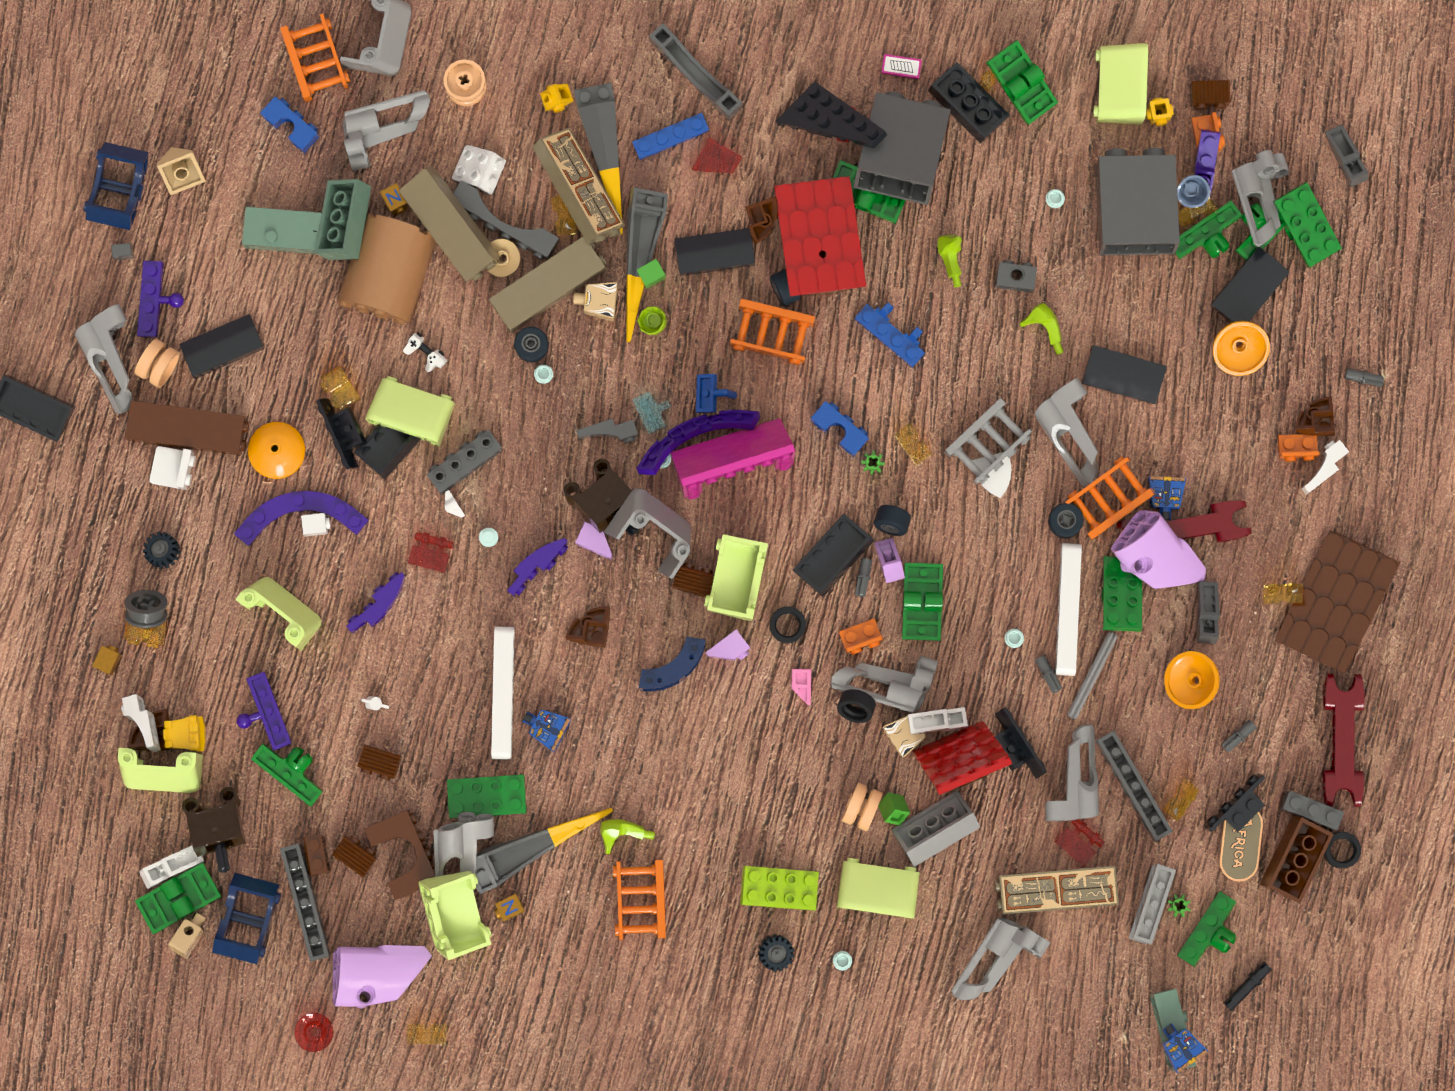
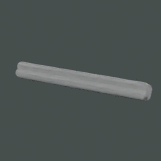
(1092, 675)

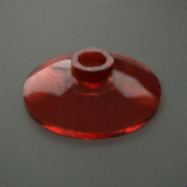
(306, 1039)

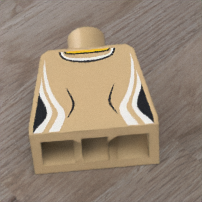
(598, 300)
(900, 736)
(184, 944)

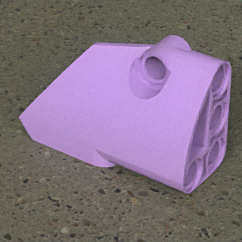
(1156, 553)
(375, 972)

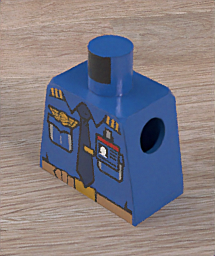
(1168, 494)
(547, 728)
(1181, 1048)

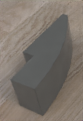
(1347, 155)

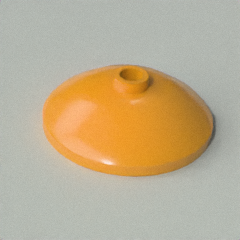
(1244, 358)
(287, 457)
(1181, 676)

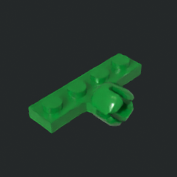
(1209, 232)
(1247, 247)
(289, 771)
(1210, 931)

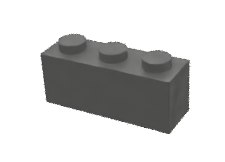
(1312, 810)

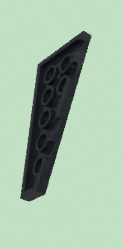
(830, 117)

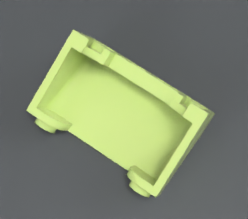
(1122, 83)
(410, 410)
(737, 577)
(302, 619)
(182, 778)
(878, 889)
(454, 914)

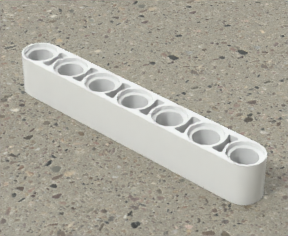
(1068, 609)
(502, 693)

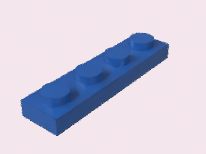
(670, 136)

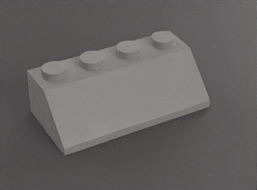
(936, 828)

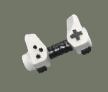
(434, 359)

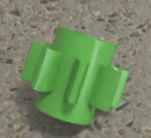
(873, 457)
(1173, 908)

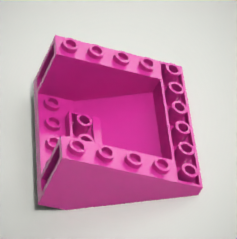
(732, 453)

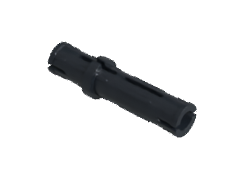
(1248, 985)

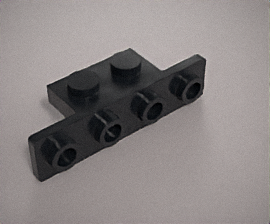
(344, 431)
(1017, 746)
(1240, 808)

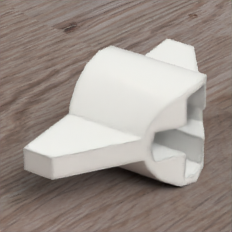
(451, 505)
(373, 703)

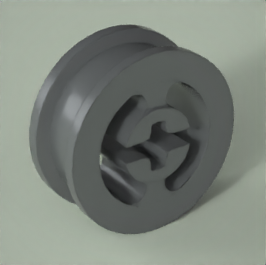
(145, 609)

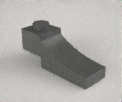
(625, 432)
(1208, 612)

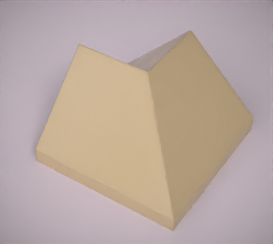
(180, 170)

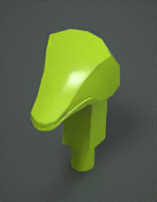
(948, 247)
(1044, 315)
(614, 828)

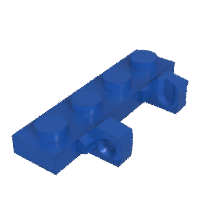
(901, 344)

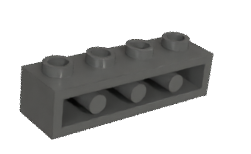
(464, 462)

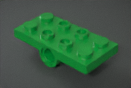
(1022, 82)
(869, 202)
(1307, 224)
(1121, 598)
(922, 601)
(487, 795)
(178, 898)

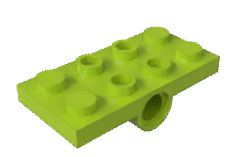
(779, 888)

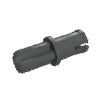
(1364, 377)
(863, 577)
(1048, 674)
(1239, 736)

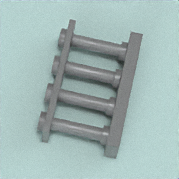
(984, 424)
(1152, 904)

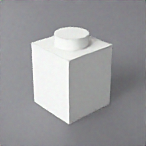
(315, 524)

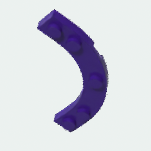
(676, 436)
(295, 502)

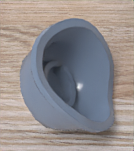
(1193, 191)

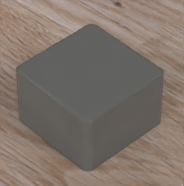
(122, 251)

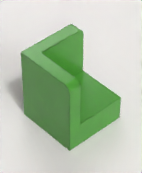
(651, 273)
(894, 808)

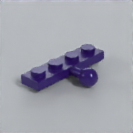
(151, 299)
(267, 711)

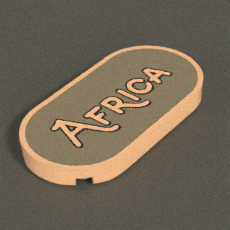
(1241, 849)

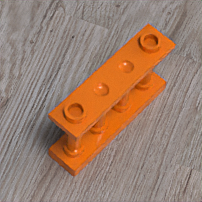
(302, 71)
(785, 317)
(1111, 515)
(657, 908)

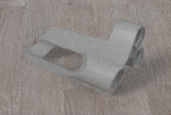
(1254, 181)
(1006, 940)

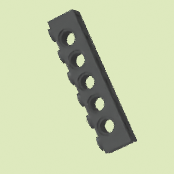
(1134, 786)
(305, 902)

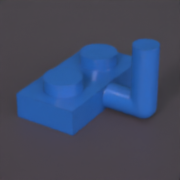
(707, 393)

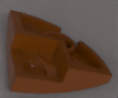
(762, 218)
(1317, 419)
(592, 628)
(137, 740)

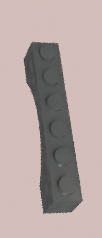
(695, 73)
(537, 240)

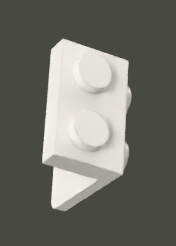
(479, 168)
(172, 467)

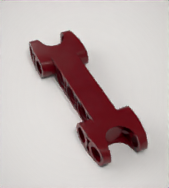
(1216, 523)
(1343, 740)

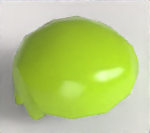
(652, 320)

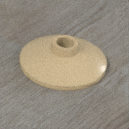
(512, 254)

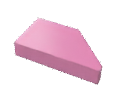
(802, 684)

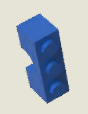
(278, 112)
(829, 416)

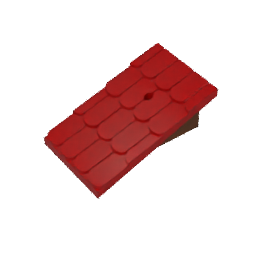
(815, 220)
(962, 758)

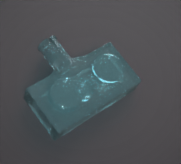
(650, 412)

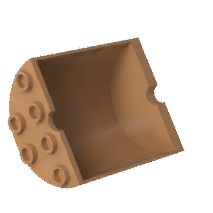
(388, 269)

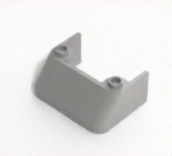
(388, 55)
(641, 508)

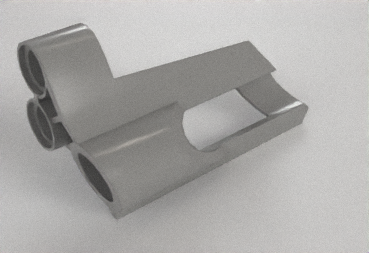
(363, 131)
(98, 345)
(1059, 417)
(905, 689)
(1081, 797)
(460, 840)

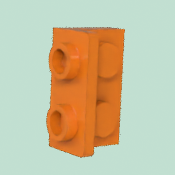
(1207, 122)
(1297, 446)
(861, 636)

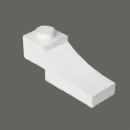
(1333, 453)
(134, 709)
(938, 721)
(169, 867)

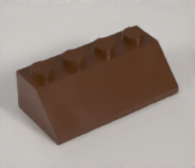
(1296, 859)

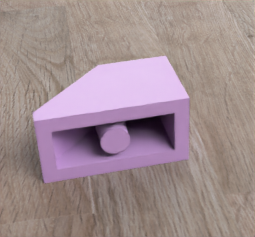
(593, 541)
(889, 560)
(730, 648)

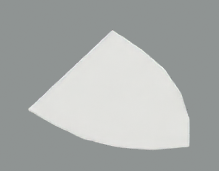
(998, 480)

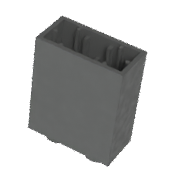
(909, 154)
(1137, 203)

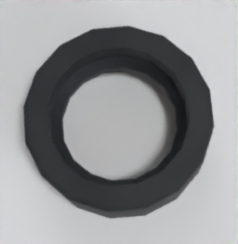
(787, 610)
(859, 698)
(1356, 850)

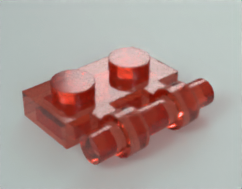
(428, 558)
(1075, 846)

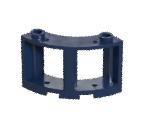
(111, 216)
(676, 670)
(237, 949)

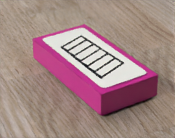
(901, 66)

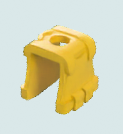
(185, 733)

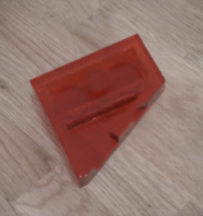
(717, 159)

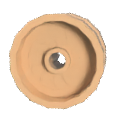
(461, 72)
(157, 363)
(861, 806)

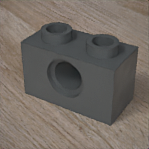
(1005, 281)

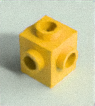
(556, 97)
(1162, 106)

